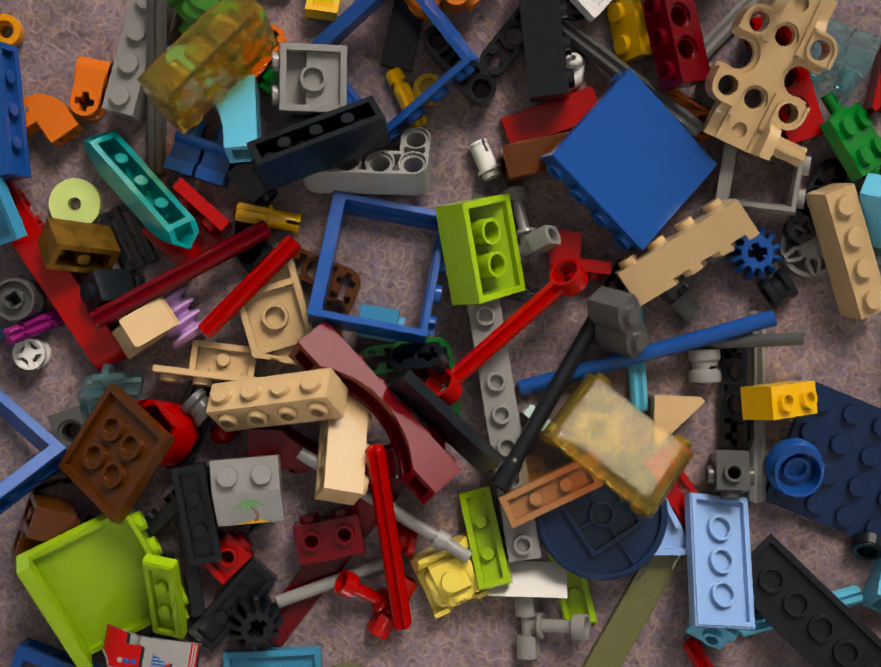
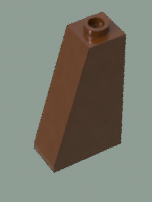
(522, 159)

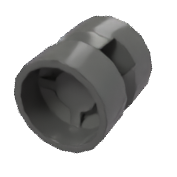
(21, 299)

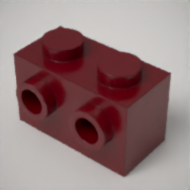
(329, 535)

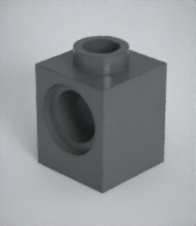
(62, 421)

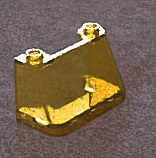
(618, 444)

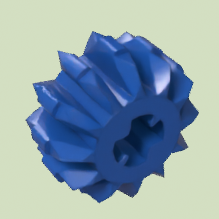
(751, 265)

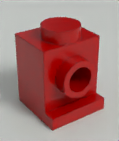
(241, 548)

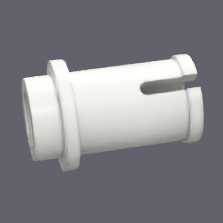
(485, 160)

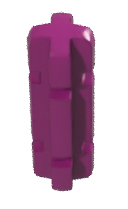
(32, 327)

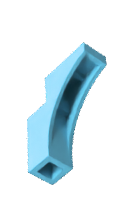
(240, 118)

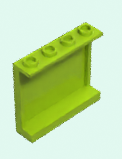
(92, 580)

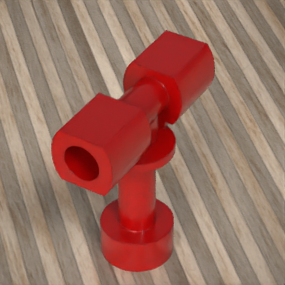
(381, 622)

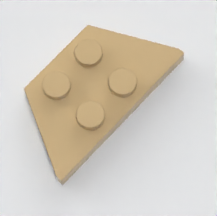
(277, 316)

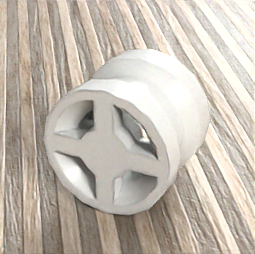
(24, 354)

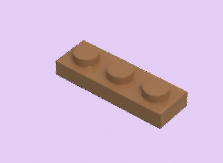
(547, 493)

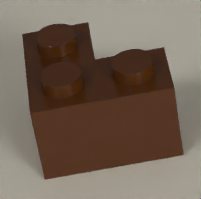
(43, 520)

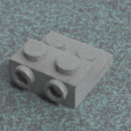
(309, 78)

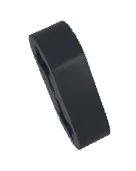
(420, 356)

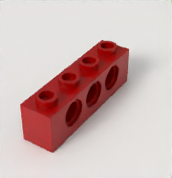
(800, 86)

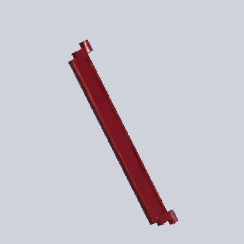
(295, 612)

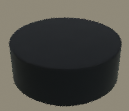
(866, 545)

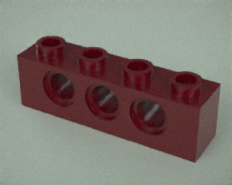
(676, 43)

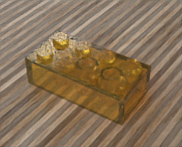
(208, 61)

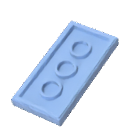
(719, 562)

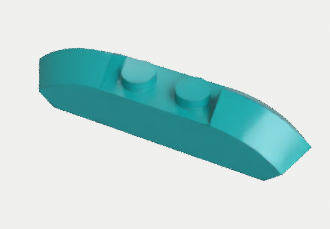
(141, 189)

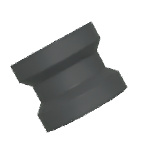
(196, 407)

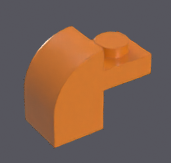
(53, 117)

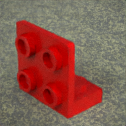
(211, 224)

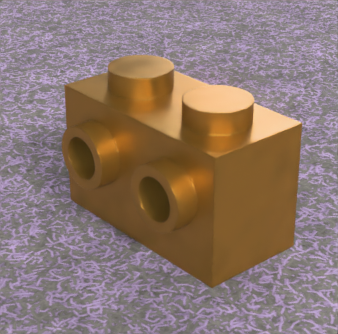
(77, 246)

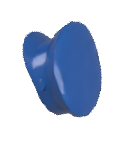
(795, 467)

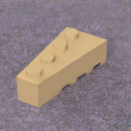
(685, 249)

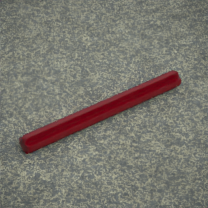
(179, 274)

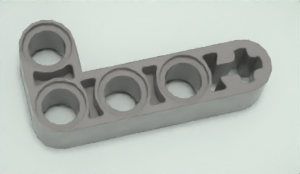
(381, 170)

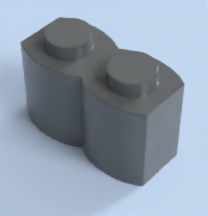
(617, 322)

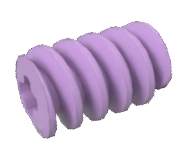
(188, 327)

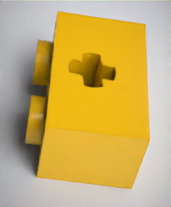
(778, 400)

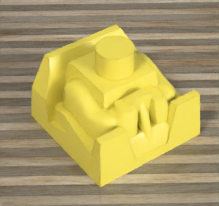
(446, 578)

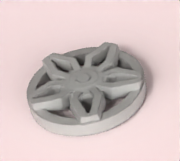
(807, 252)

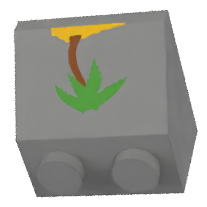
(247, 490)

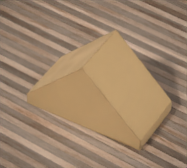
(673, 410)

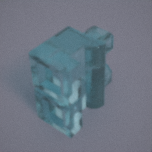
(854, 56)

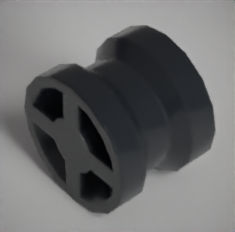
(777, 288)

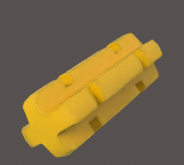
(402, 92)

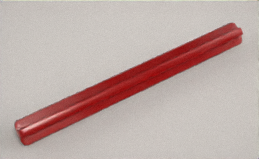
(388, 536)

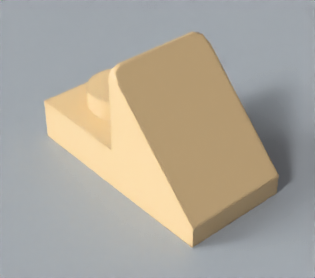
(145, 327)

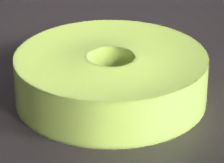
(71, 189)

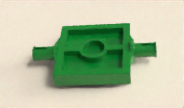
(852, 138)

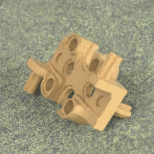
(759, 128)

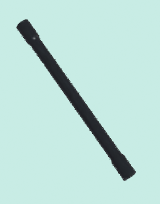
(513, 462)

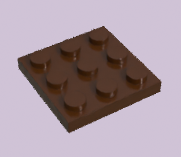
(116, 453)

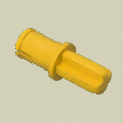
(273, 217)

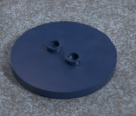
(600, 534)

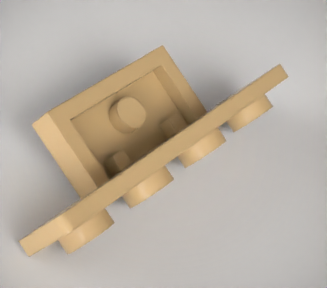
(212, 364)

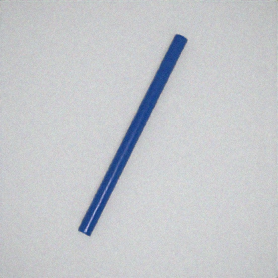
(658, 350)

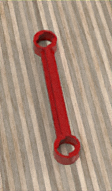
(510, 328)

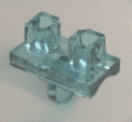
(96, 384)

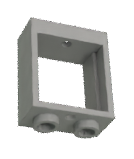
(726, 182)

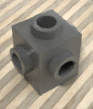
(738, 465)

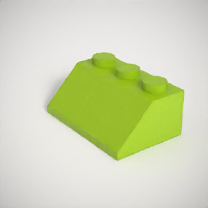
(480, 249)

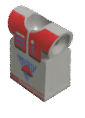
(133, 650)

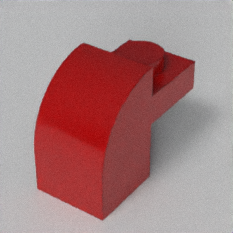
(571, 248)

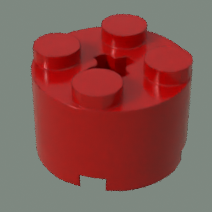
(177, 424)

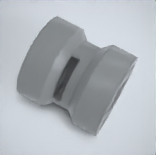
(704, 365)

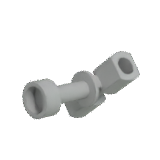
(530, 238)
(535, 625)

